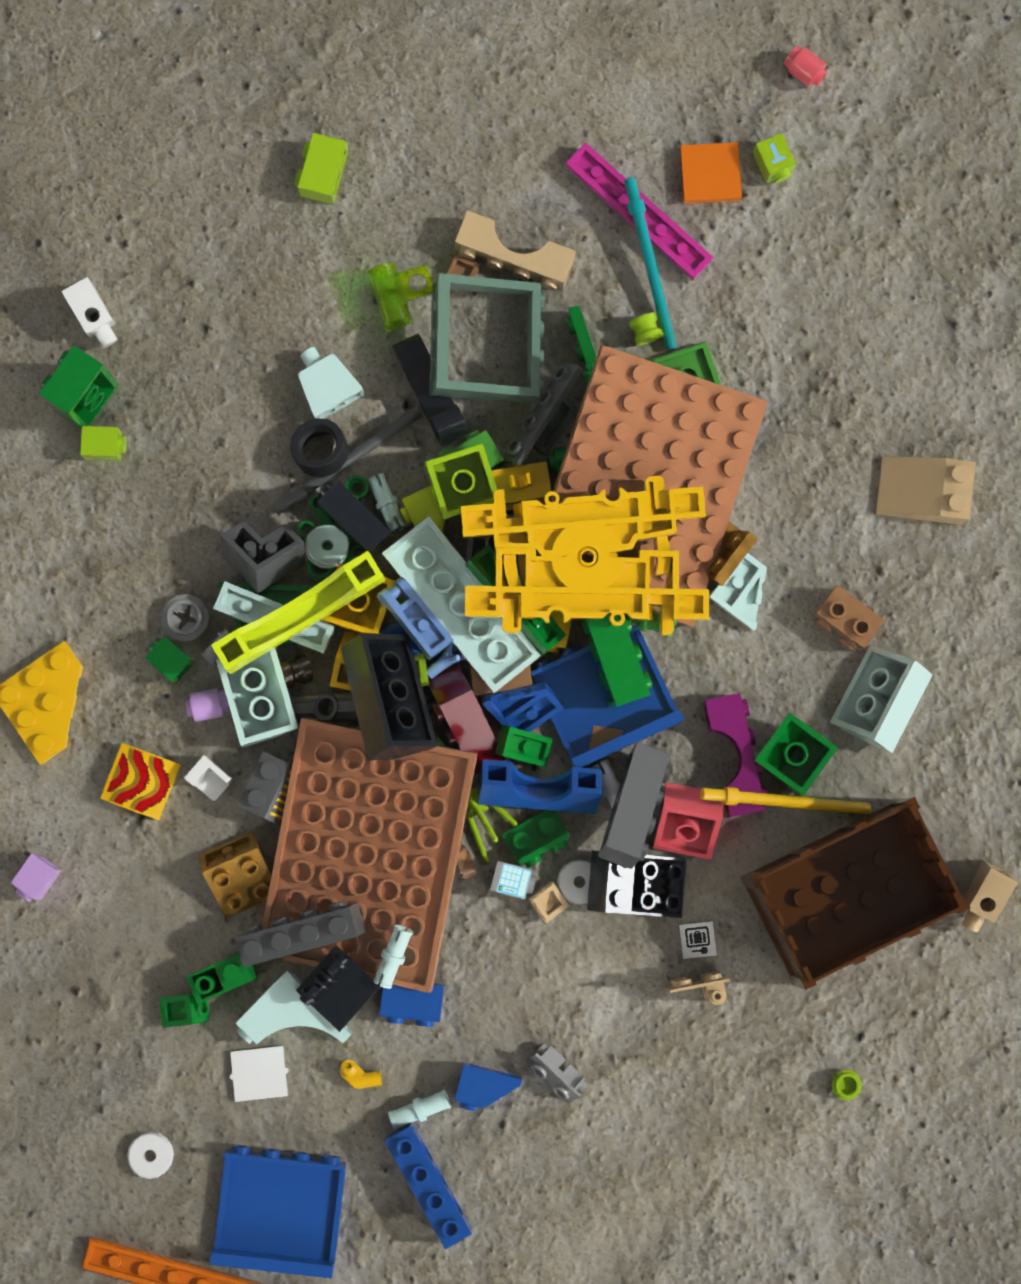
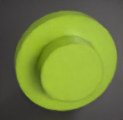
(846, 1084)

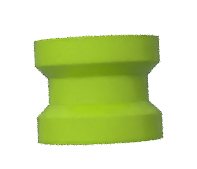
(645, 329)

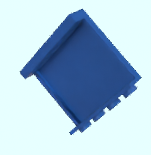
(584, 699)
(279, 1212)

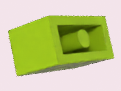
(322, 168)

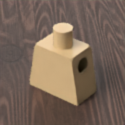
(988, 883)

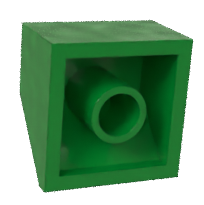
(795, 755)

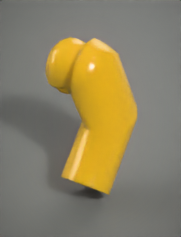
(357, 1077)

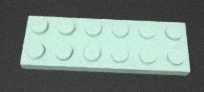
(440, 580)

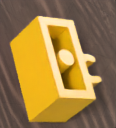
(523, 483)

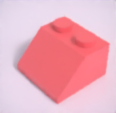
(687, 823)

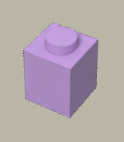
(35, 877)

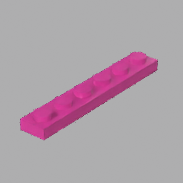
(663, 231)

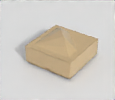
(548, 902)

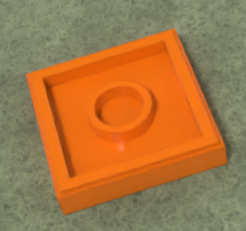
(710, 173)

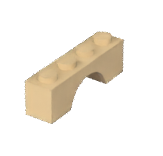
(547, 265)

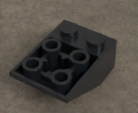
(647, 889)

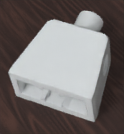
(86, 301)

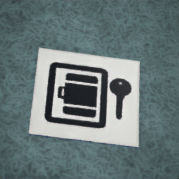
(697, 940)

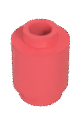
(805, 66)

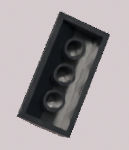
(388, 696)

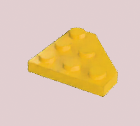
(43, 701)

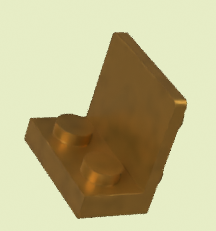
(732, 551)
(236, 874)

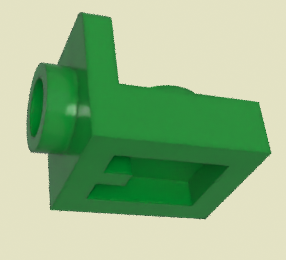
(182, 1010)

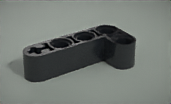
(440, 411)

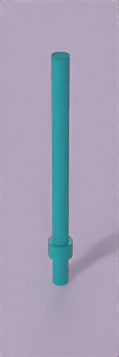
(636, 208)

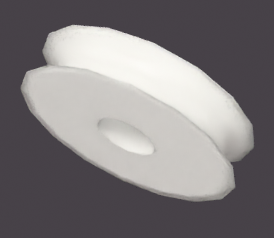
(566, 881)
(140, 1164)

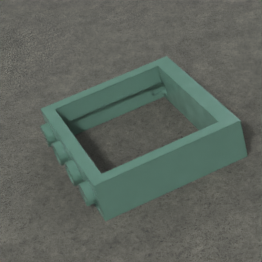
(440, 339)

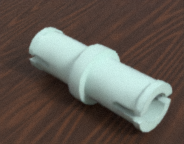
(387, 503)
(392, 956)
(419, 1109)

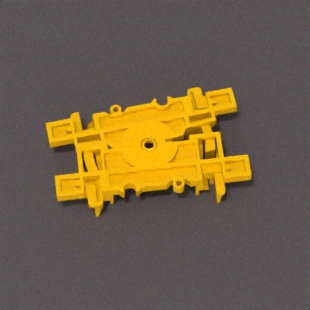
(559, 575)

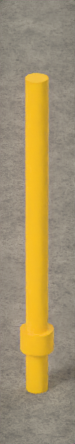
(733, 796)

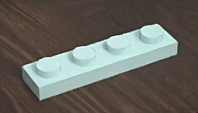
(251, 607)

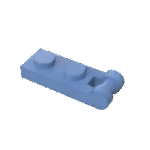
(415, 618)

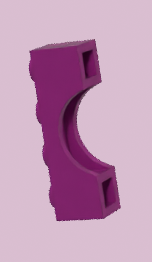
(728, 717)

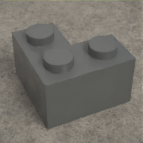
(262, 559)

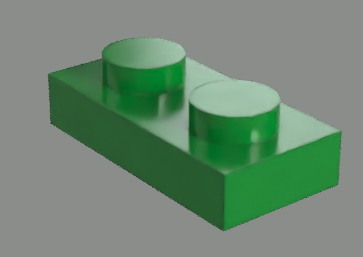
(523, 746)

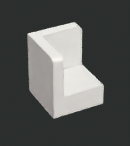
(209, 778)

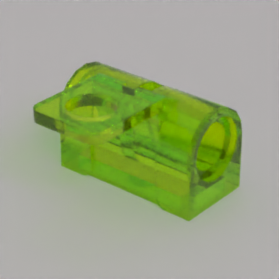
(393, 292)

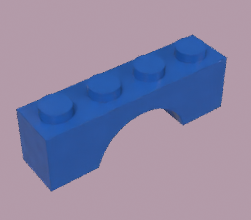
(572, 791)

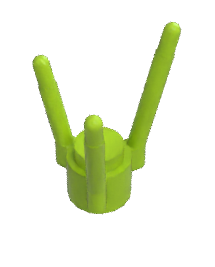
(477, 811)

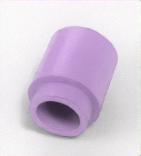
(207, 704)

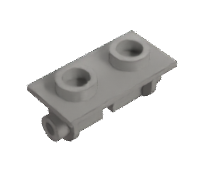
(566, 1083)

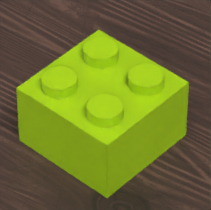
(461, 480)

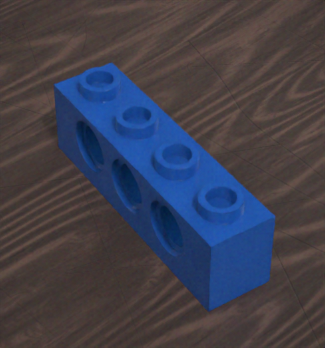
(428, 1185)

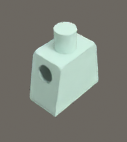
(327, 384)

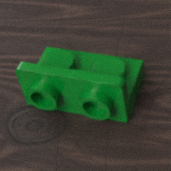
(535, 837)

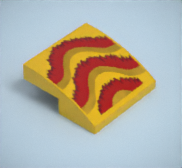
(140, 781)

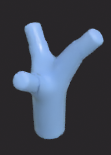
(446, 660)

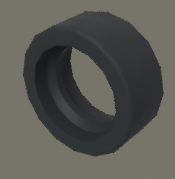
(312, 429)

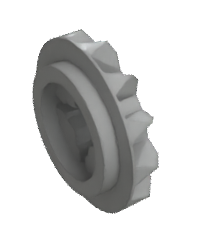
(181, 604)

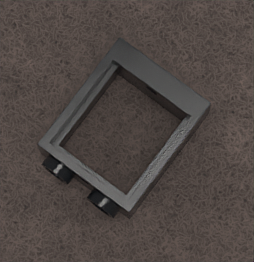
(352, 516)

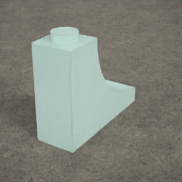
(282, 1008)

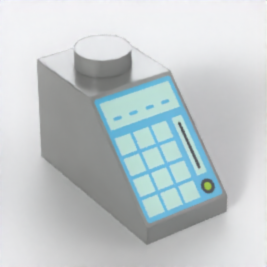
(512, 880)

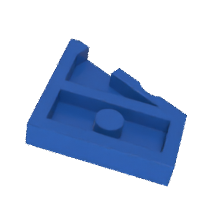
(524, 707)

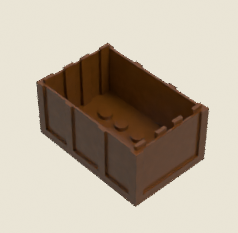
(853, 892)

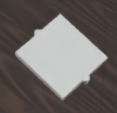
(259, 1073)

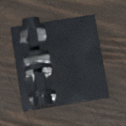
(337, 988)

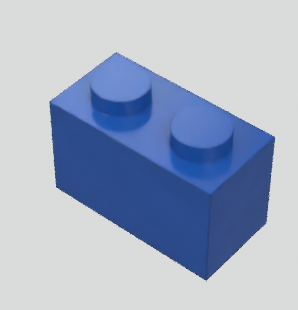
(406, 1003)

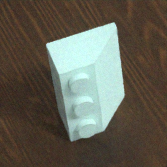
(881, 698)
(259, 700)

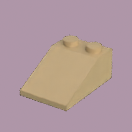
(926, 489)

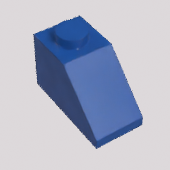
(483, 1086)

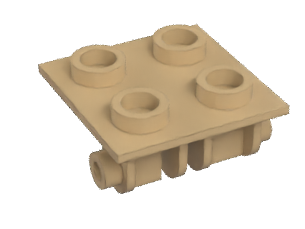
(711, 983)

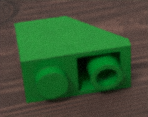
(220, 978)

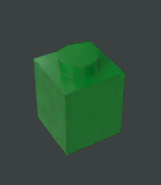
(168, 659)

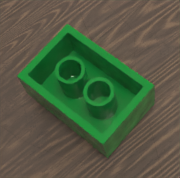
(78, 387)

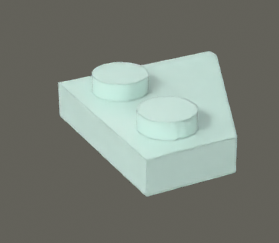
(742, 592)

